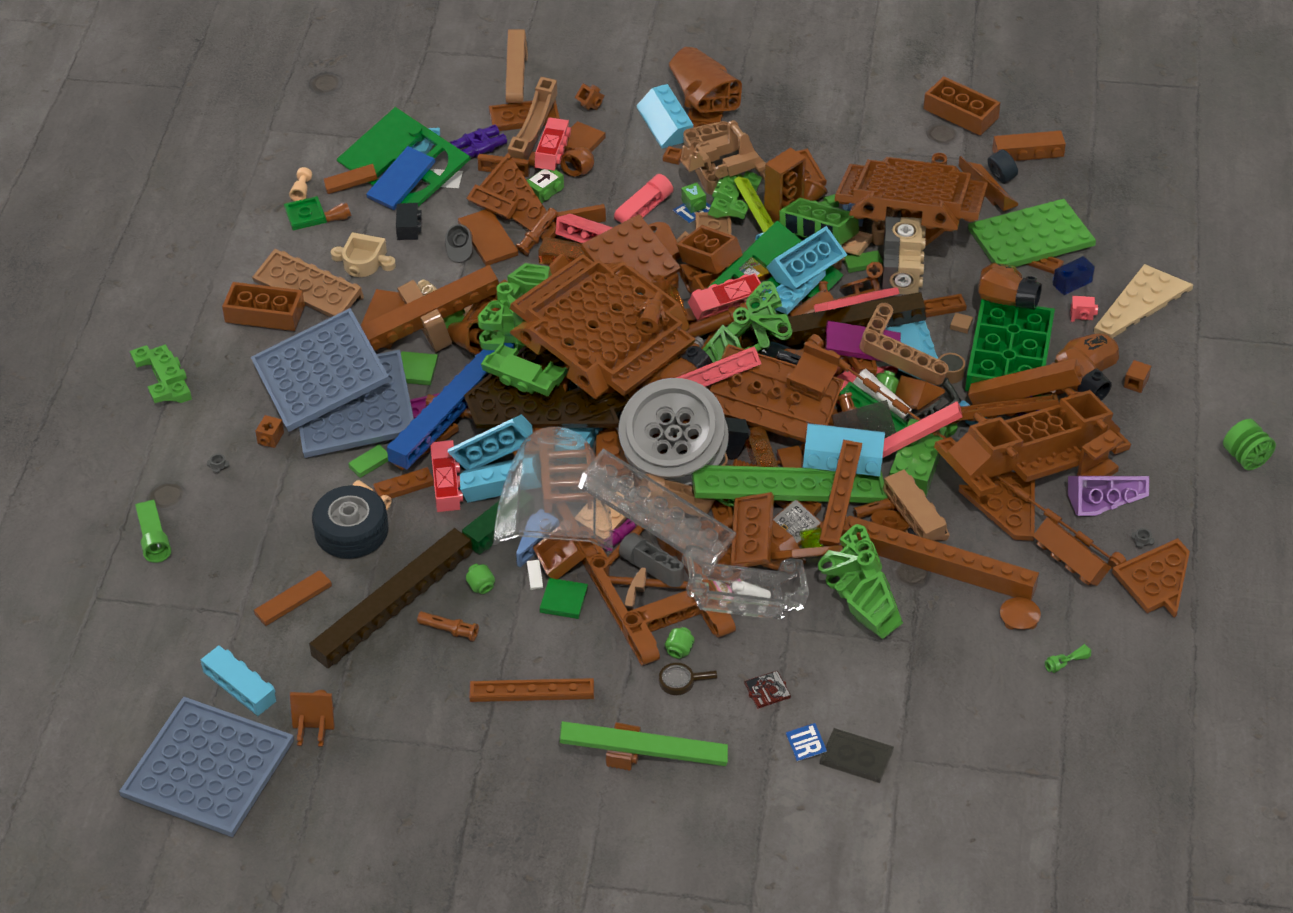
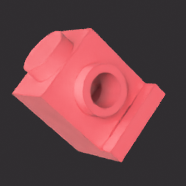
(1083, 308)

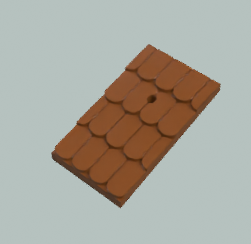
(767, 403)

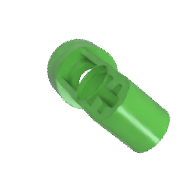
(154, 541)

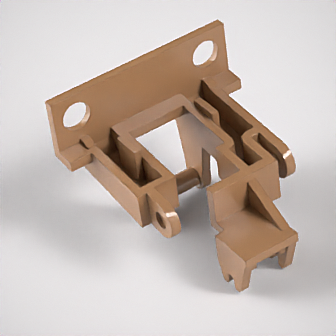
(711, 150)

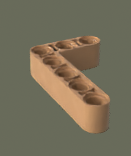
(516, 56)
(700, 134)
(433, 323)
(897, 353)

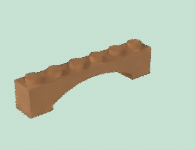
(544, 97)

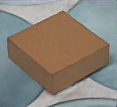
(961, 323)

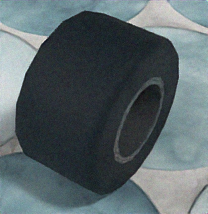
(1002, 166)

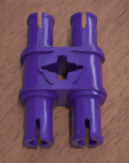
(480, 141)

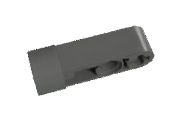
(656, 561)

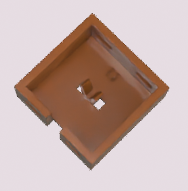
(552, 552)

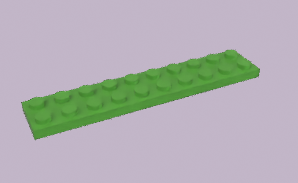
(783, 482)

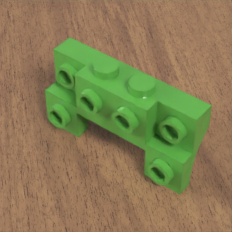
(727, 195)
(167, 370)
(522, 373)

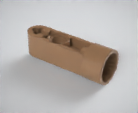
(685, 492)

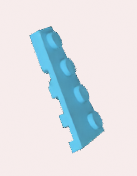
(791, 297)

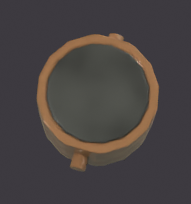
(956, 366)

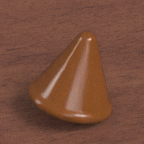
(814, 190)

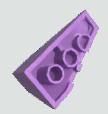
(1101, 493)

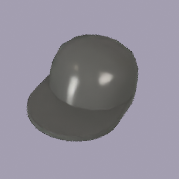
(459, 243)

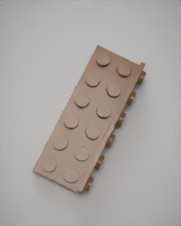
(320, 288)

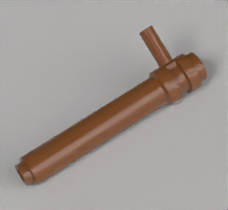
(714, 322)

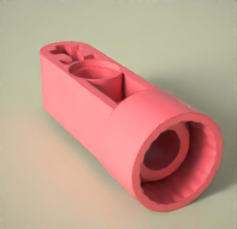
(645, 199)

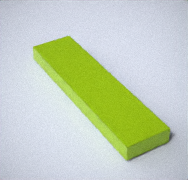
(754, 203)

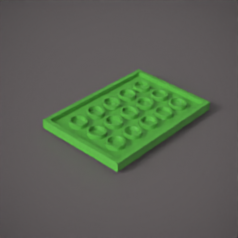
(1032, 234)

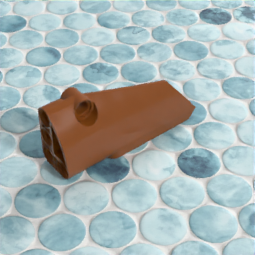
(705, 81)

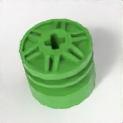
(1249, 444)

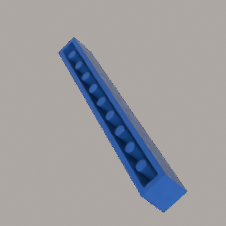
(437, 415)

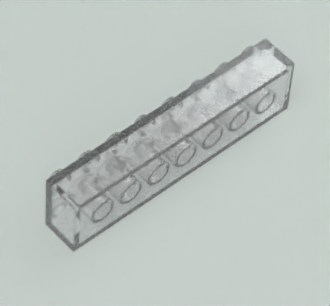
(655, 507)

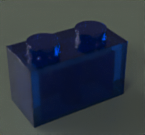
(1073, 275)

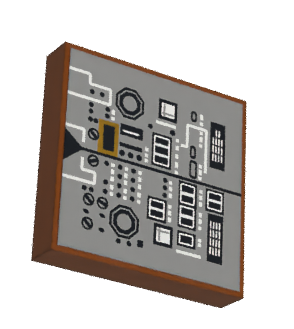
(796, 518)

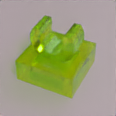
(811, 537)

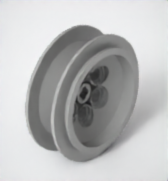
(677, 401)

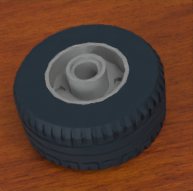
(350, 522)

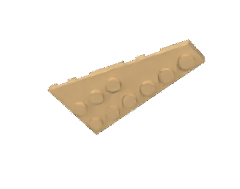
(1142, 297)

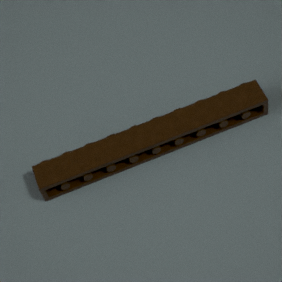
(906, 310)
(390, 598)

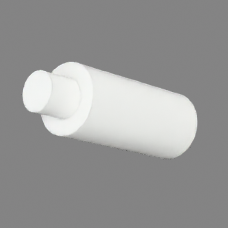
(749, 589)

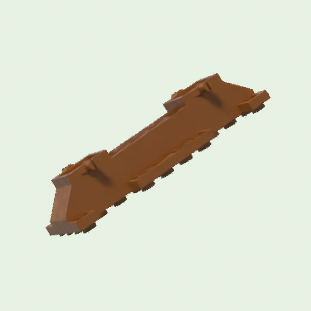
(1029, 443)

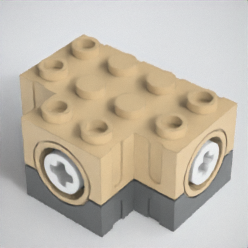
(903, 254)

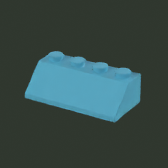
(664, 116)
(807, 259)
(916, 336)
(492, 443)
(825, 444)
(484, 481)

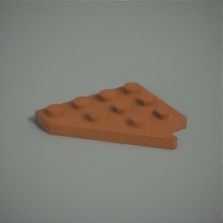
(1005, 507)
(1156, 576)

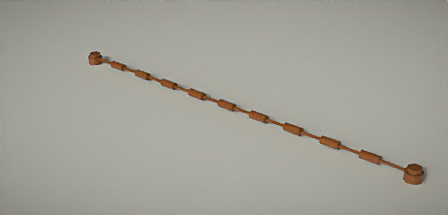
(1114, 560)

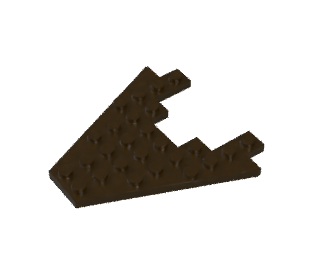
(496, 403)

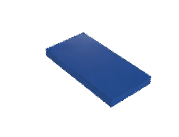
(400, 178)

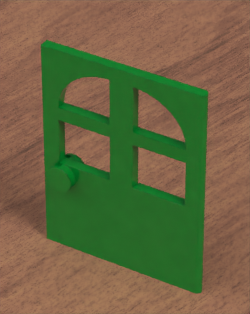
(389, 139)
(765, 249)

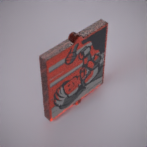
(767, 689)

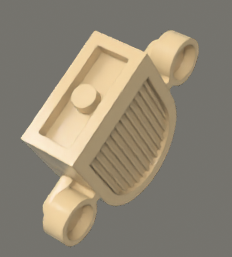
(363, 255)

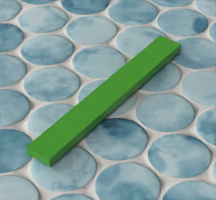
(643, 743)

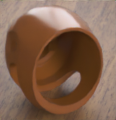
(581, 159)

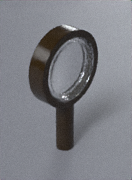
(679, 678)

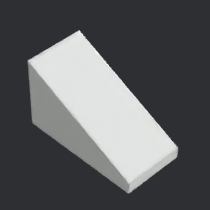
(534, 574)

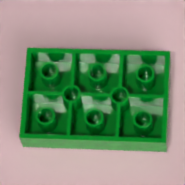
(1009, 341)

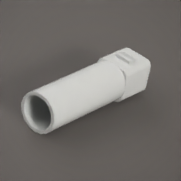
(877, 396)

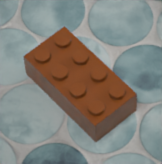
(961, 105)
(783, 181)
(263, 306)

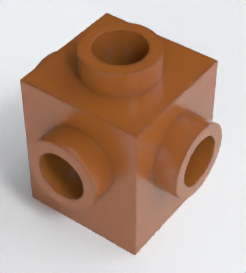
(590, 96)

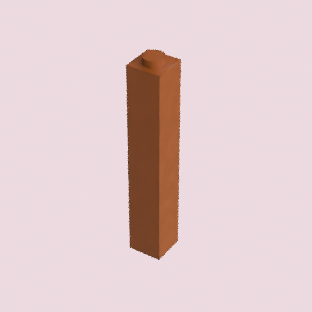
(1027, 382)

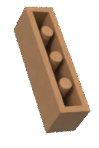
(914, 506)

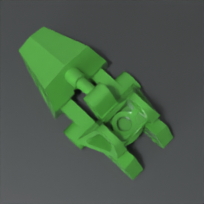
(505, 319)
(763, 319)
(862, 582)

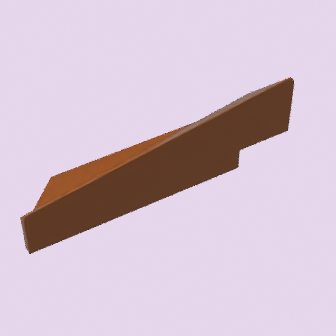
(994, 193)

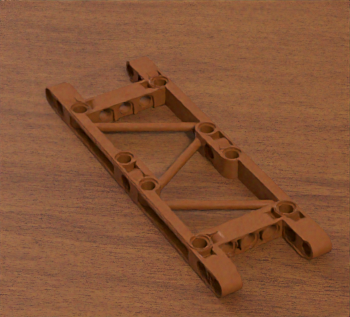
(640, 622)

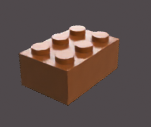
(709, 249)

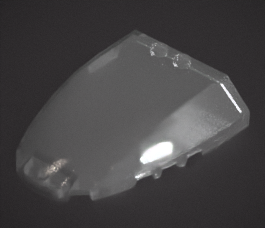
(544, 494)

